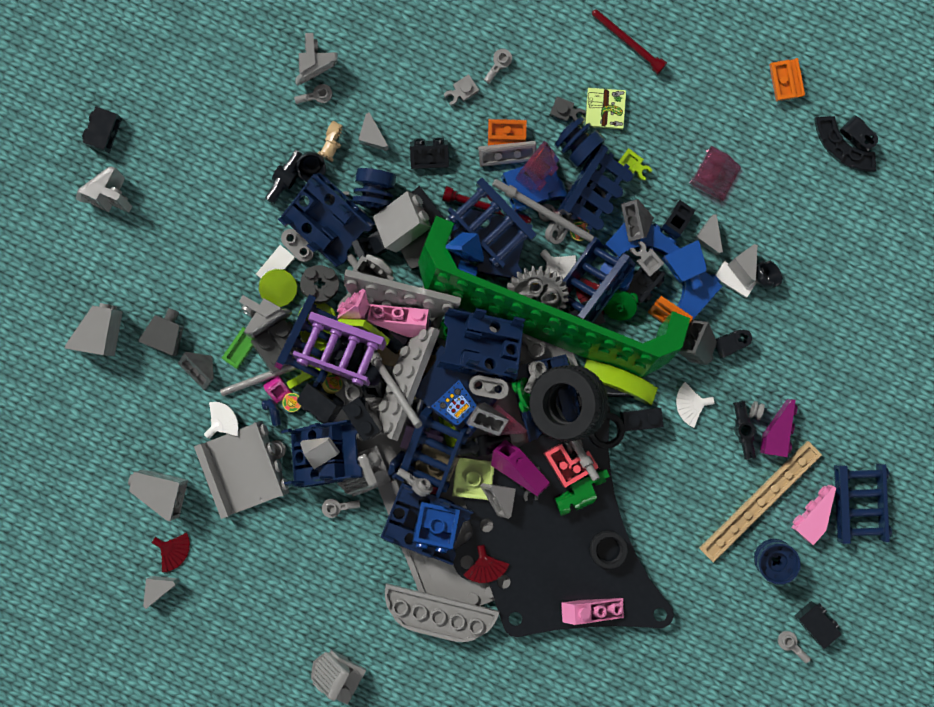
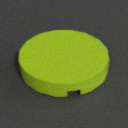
(278, 287)

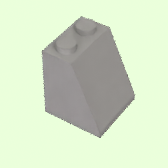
(97, 331)
(159, 492)

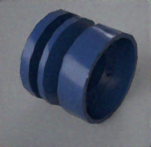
(579, 141)
(374, 185)
(777, 572)

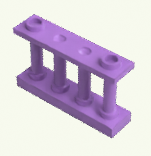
(337, 330)

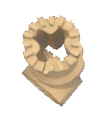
(331, 145)

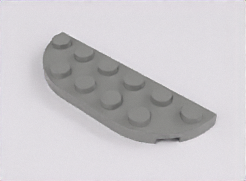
(398, 294)
(407, 376)
(438, 615)

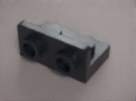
(429, 153)

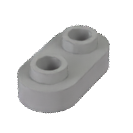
(559, 231)
(296, 245)
(488, 386)

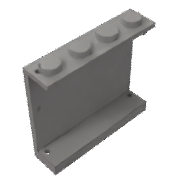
(242, 469)

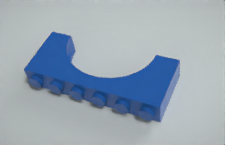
(691, 300)

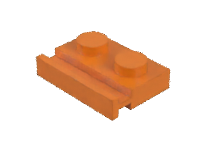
(787, 79)
(506, 131)
(662, 308)

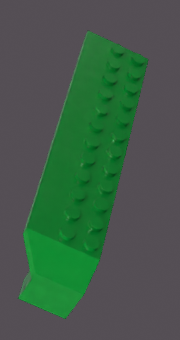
(543, 321)

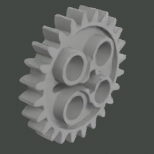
(547, 283)

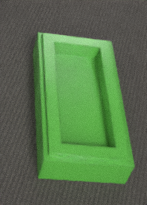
(238, 349)

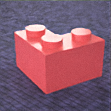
(564, 467)

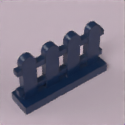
(597, 179)

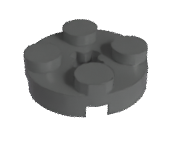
(324, 274)

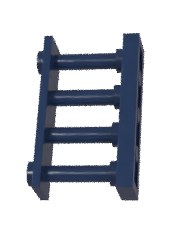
(497, 204)
(608, 287)
(294, 341)
(420, 437)
(845, 513)

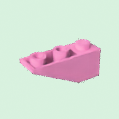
(355, 307)
(399, 319)
(814, 520)
(592, 610)

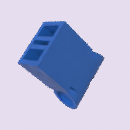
(552, 191)

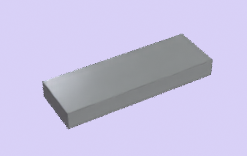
(506, 153)

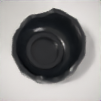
(310, 164)
(768, 275)

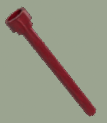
(656, 63)
(451, 195)

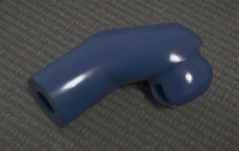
(274, 411)
(395, 463)

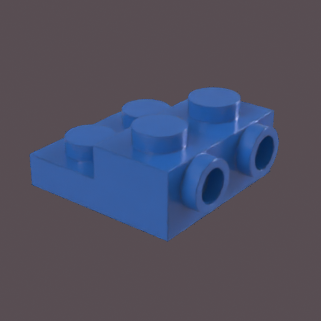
(436, 527)

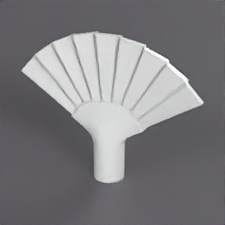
(559, 264)
(690, 404)
(222, 420)

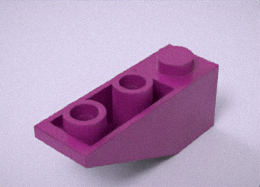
(777, 434)
(518, 467)

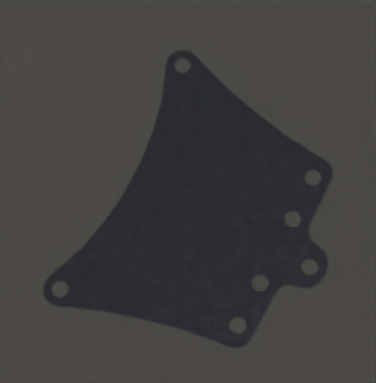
(552, 553)

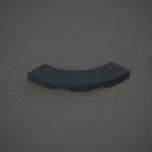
(840, 149)

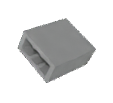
(402, 221)

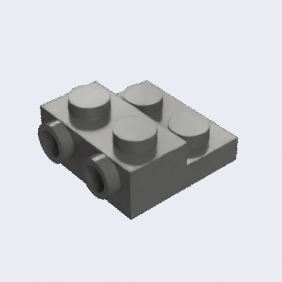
(271, 344)

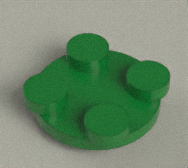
(622, 305)
(518, 388)

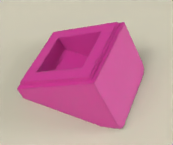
(276, 389)

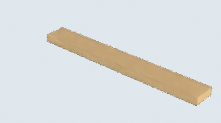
(760, 501)

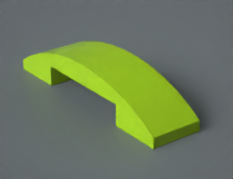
(623, 381)

